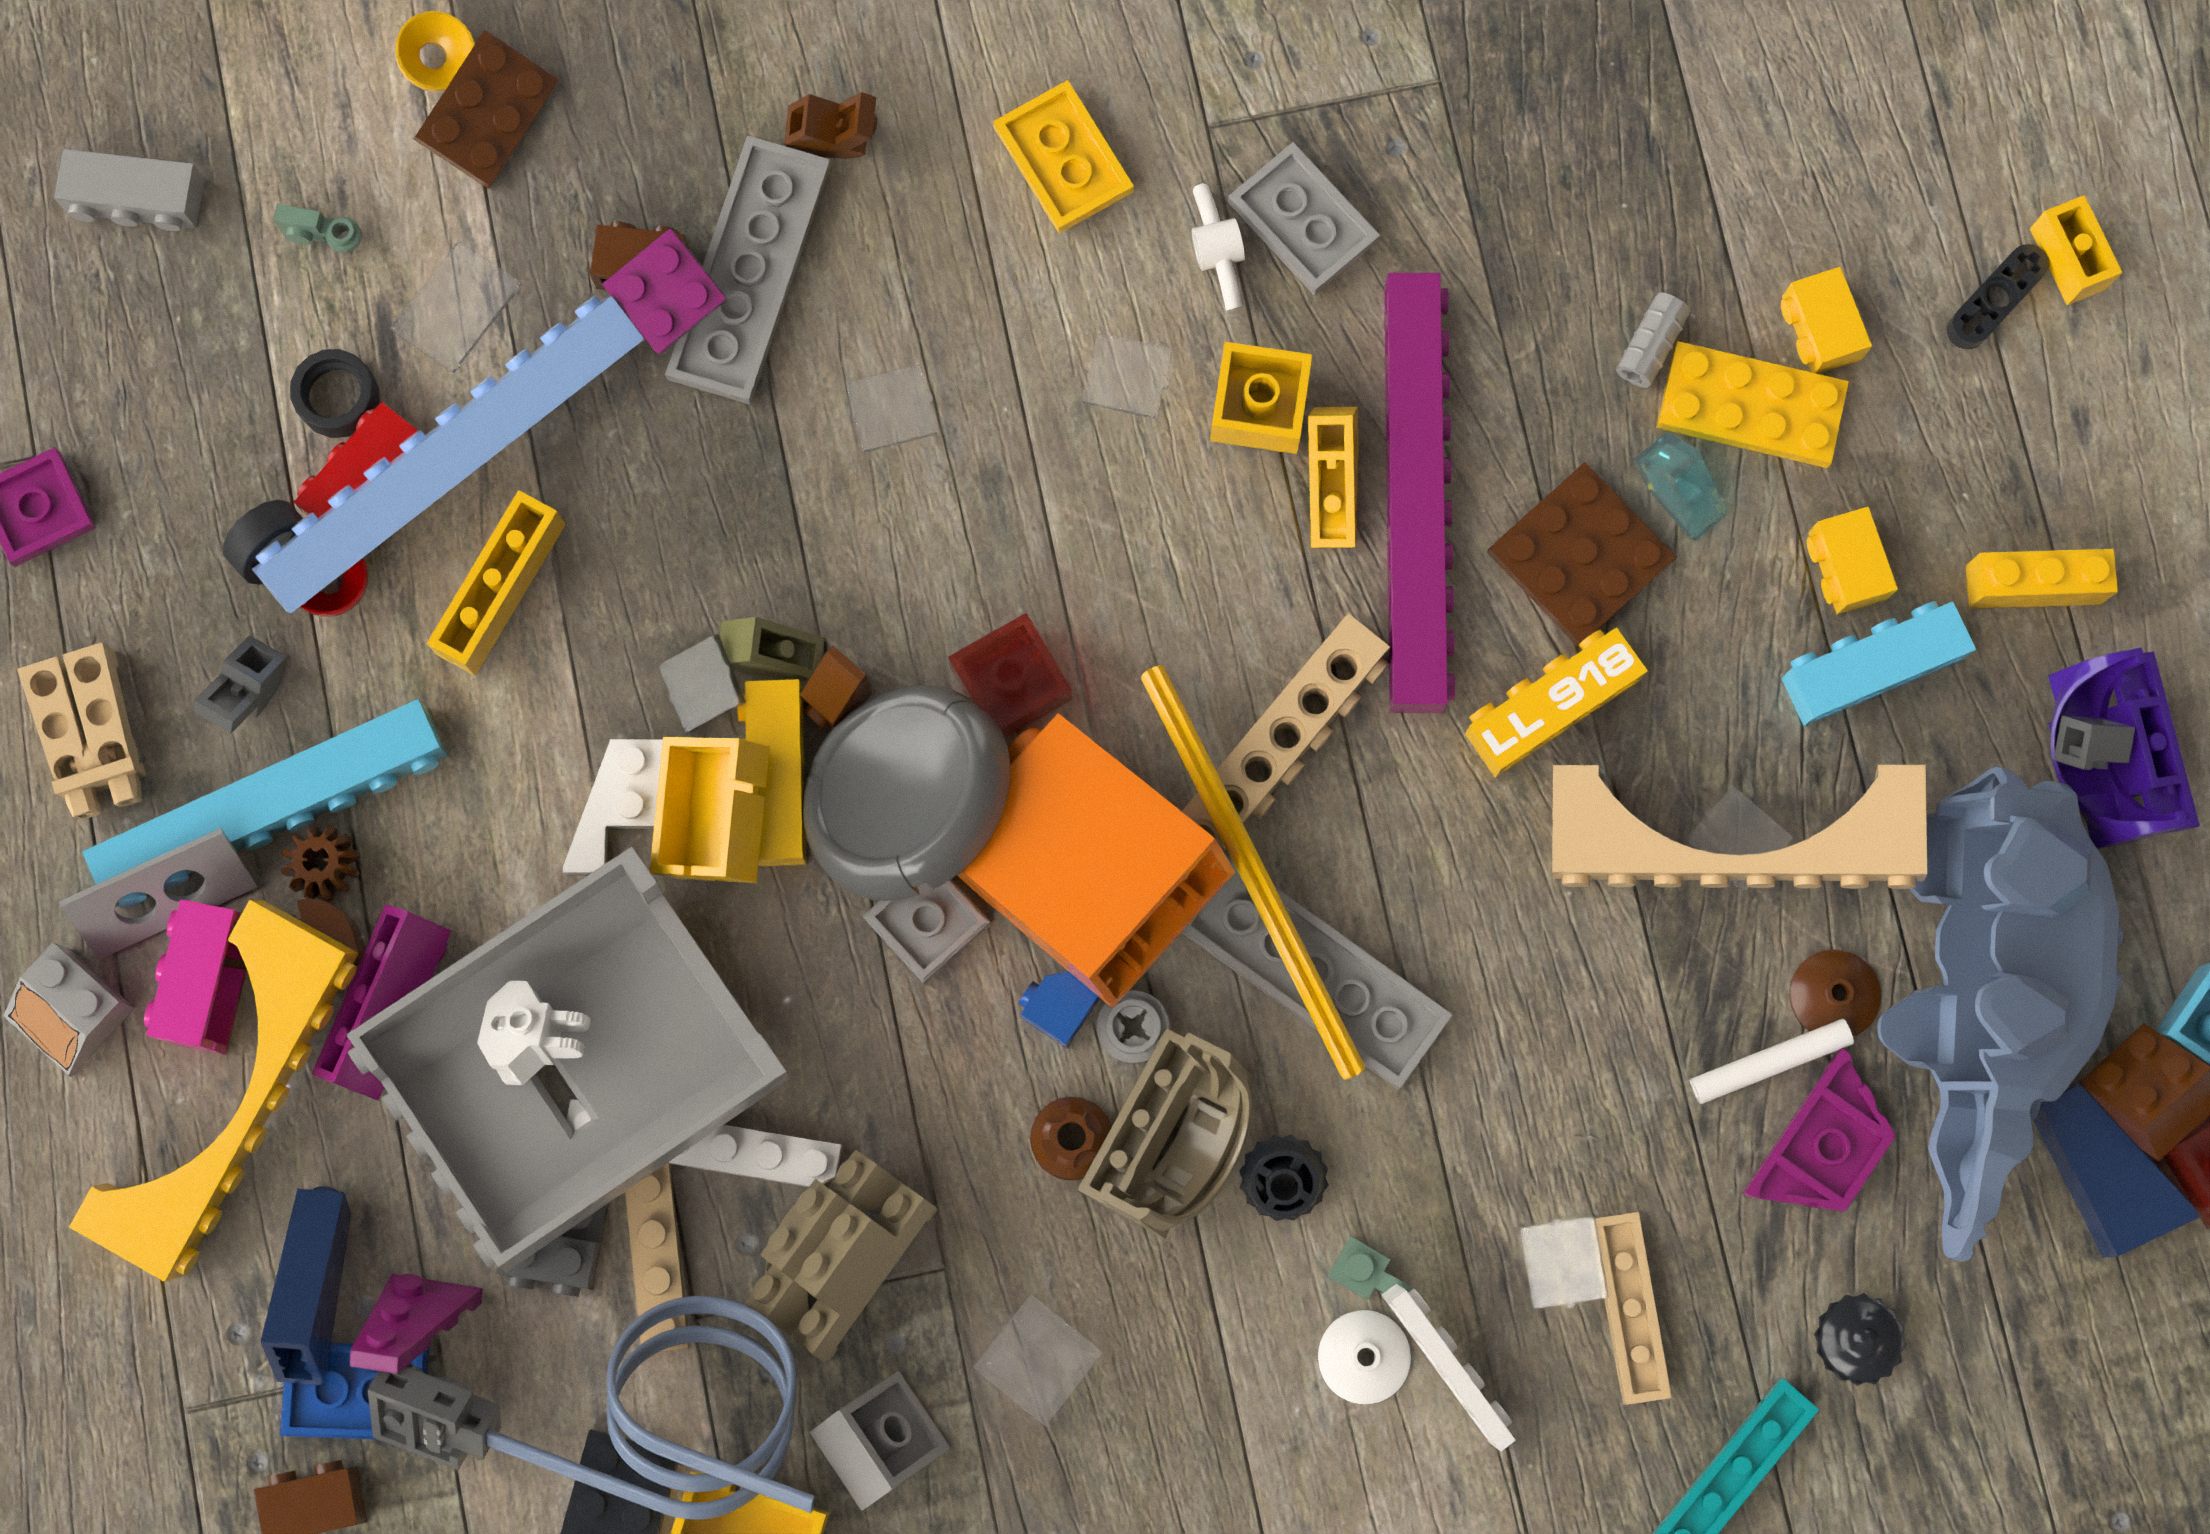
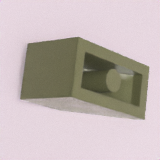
(771, 648)

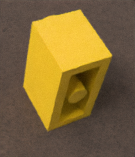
(2076, 250)
(1825, 321)
(1851, 561)

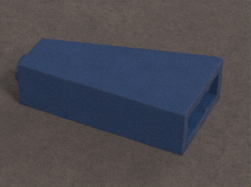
(2108, 1175)
(307, 1287)

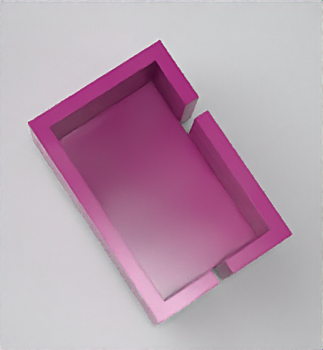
(195, 990)

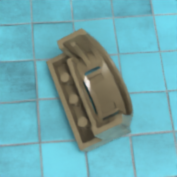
(1202, 1150)

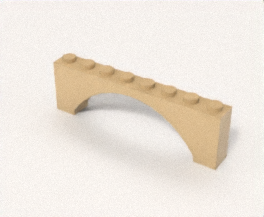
(1873, 841)

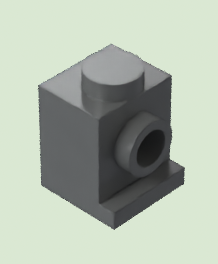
(2093, 742)

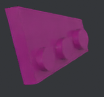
(407, 1319)

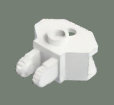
(527, 1033)

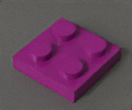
(665, 291)
(40, 507)

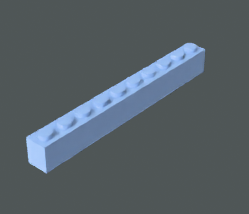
(447, 454)

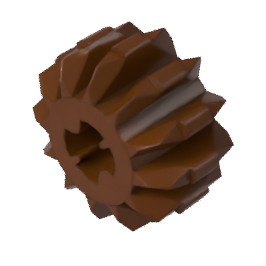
(305, 871)

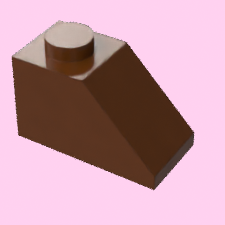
(834, 690)

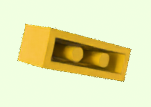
(2041, 578)

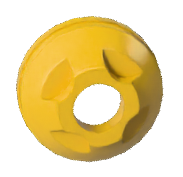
(435, 29)

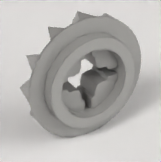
(1130, 1006)

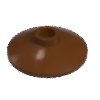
(1812, 991)

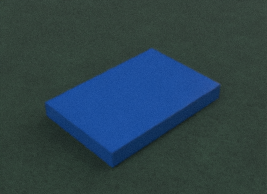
(338, 1406)

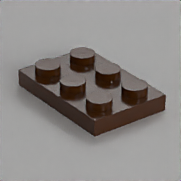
(486, 109)

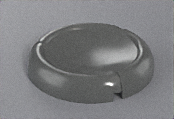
(905, 791)

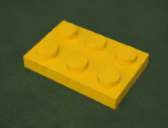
(1063, 156)

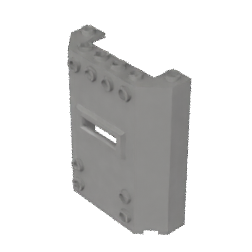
(656, 1073)

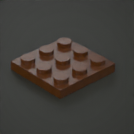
(1581, 554)

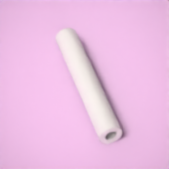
(1772, 1061)

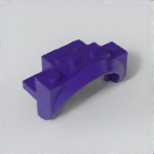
(2155, 758)

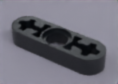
(1997, 279)

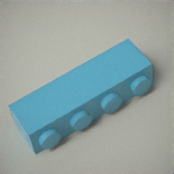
(1878, 662)

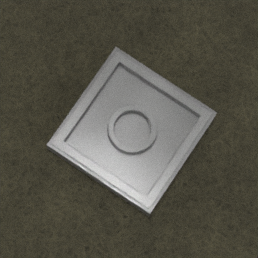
(928, 927)

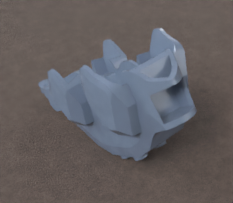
(2023, 981)

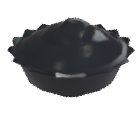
(1283, 1177)
(1860, 1339)

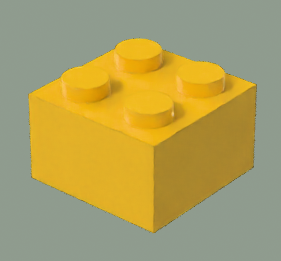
(1260, 397)

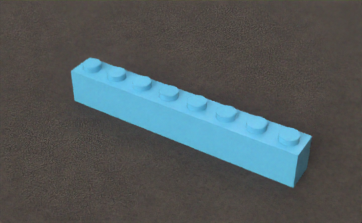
(282, 794)

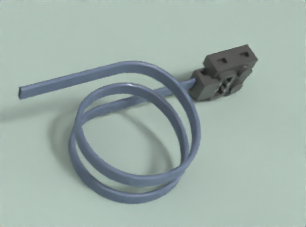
(447, 1421)

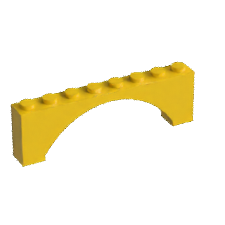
(293, 983)

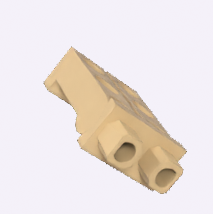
(84, 728)

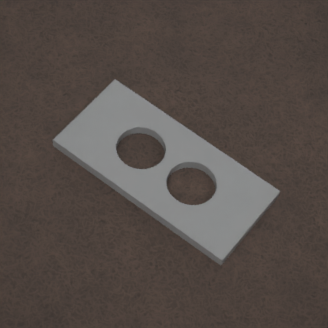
(108, 932)

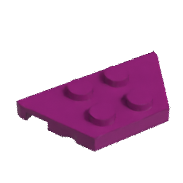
(1826, 1145)

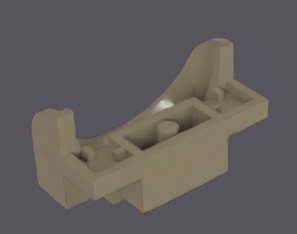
(836, 1252)

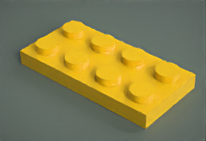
(1752, 404)

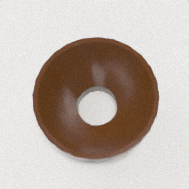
(1044, 1141)

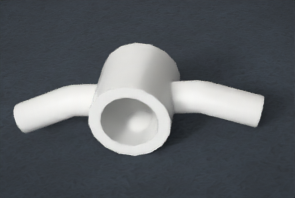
(1218, 245)

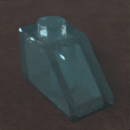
(1681, 484)

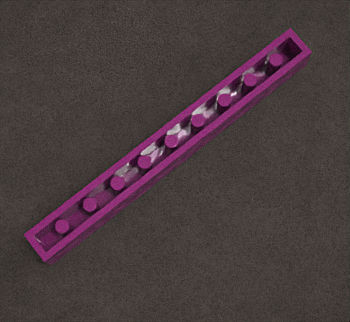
(1416, 493)

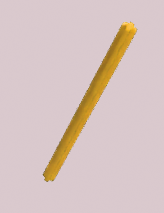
(1253, 872)

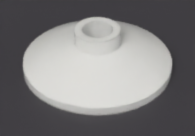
(1339, 1357)

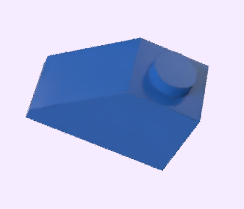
(1058, 1006)

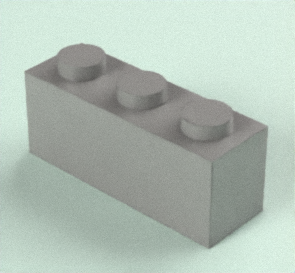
(129, 190)

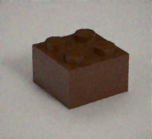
(2152, 1090)

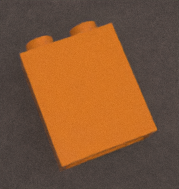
(1093, 860)

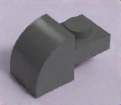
(243, 687)

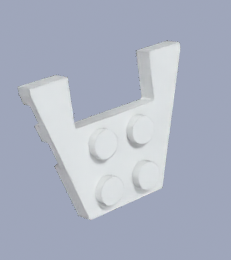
(620, 799)

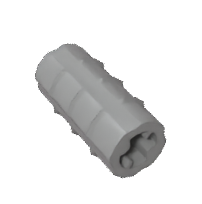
(1653, 340)

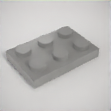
(1303, 218)

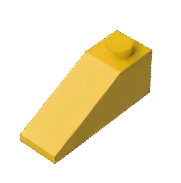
(1333, 476)

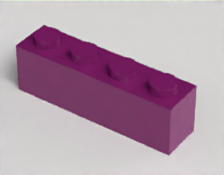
(395, 962)

